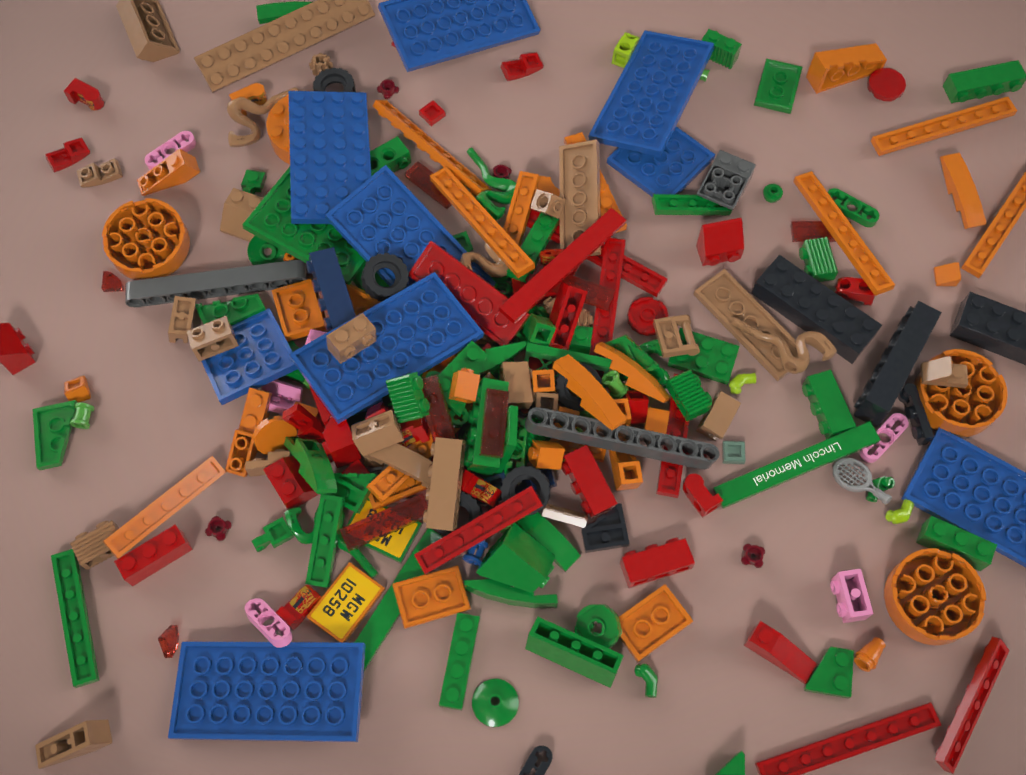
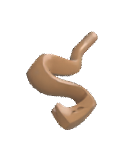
(234, 110)
(495, 269)
(789, 362)

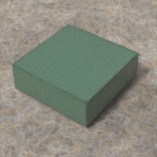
(733, 452)

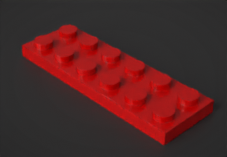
(472, 292)

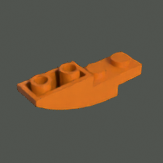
(243, 444)

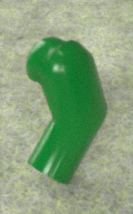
(883, 483)
(649, 676)

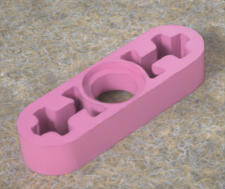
(172, 143)
(893, 435)
(270, 630)

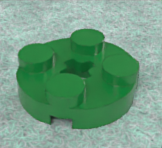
(601, 614)

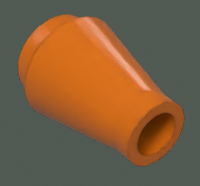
(869, 655)

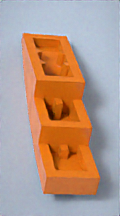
(963, 189)
(637, 376)
(593, 395)

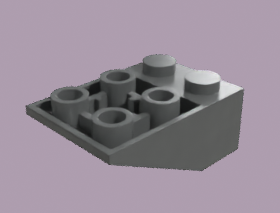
(726, 180)

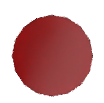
(886, 84)
(642, 315)

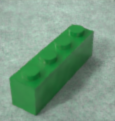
(984, 81)
(574, 652)

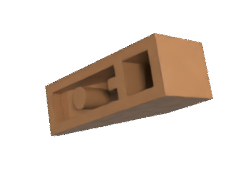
(74, 742)

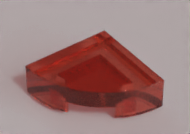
(111, 282)
(169, 641)

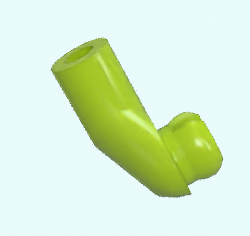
(739, 380)

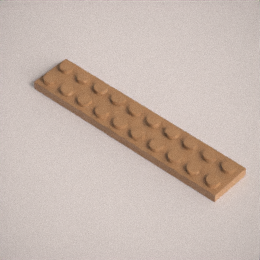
(280, 40)

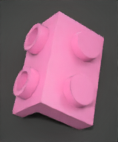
(283, 395)

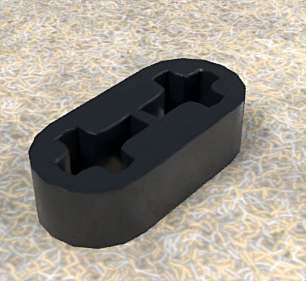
(531, 761)

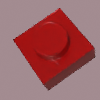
(432, 113)

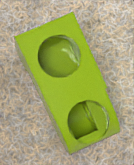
(624, 49)

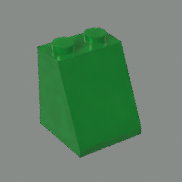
(517, 560)

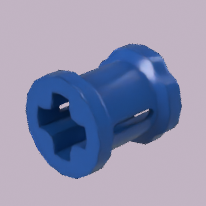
(475, 559)

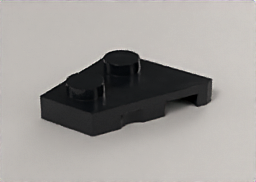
(606, 532)

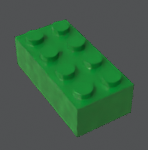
(473, 461)

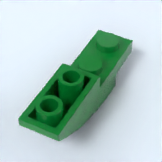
(313, 464)

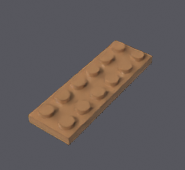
(580, 188)
(728, 301)

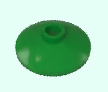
(256, 252)
(495, 715)

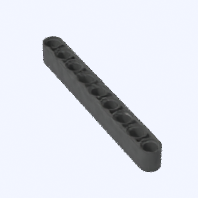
(214, 283)
(630, 434)

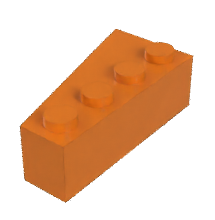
(844, 66)

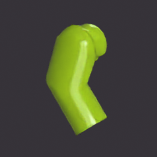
(900, 515)

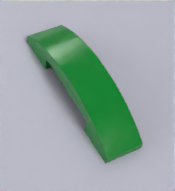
(551, 539)

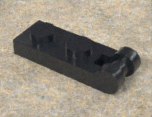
(916, 414)

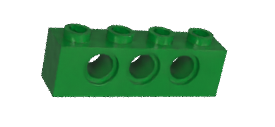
(392, 154)

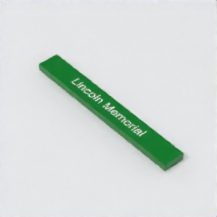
(797, 464)

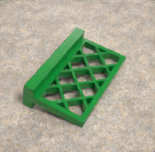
(553, 354)

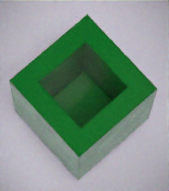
(539, 330)

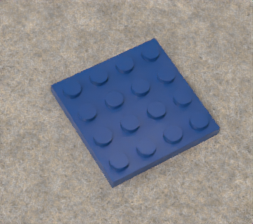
(666, 174)
(255, 362)

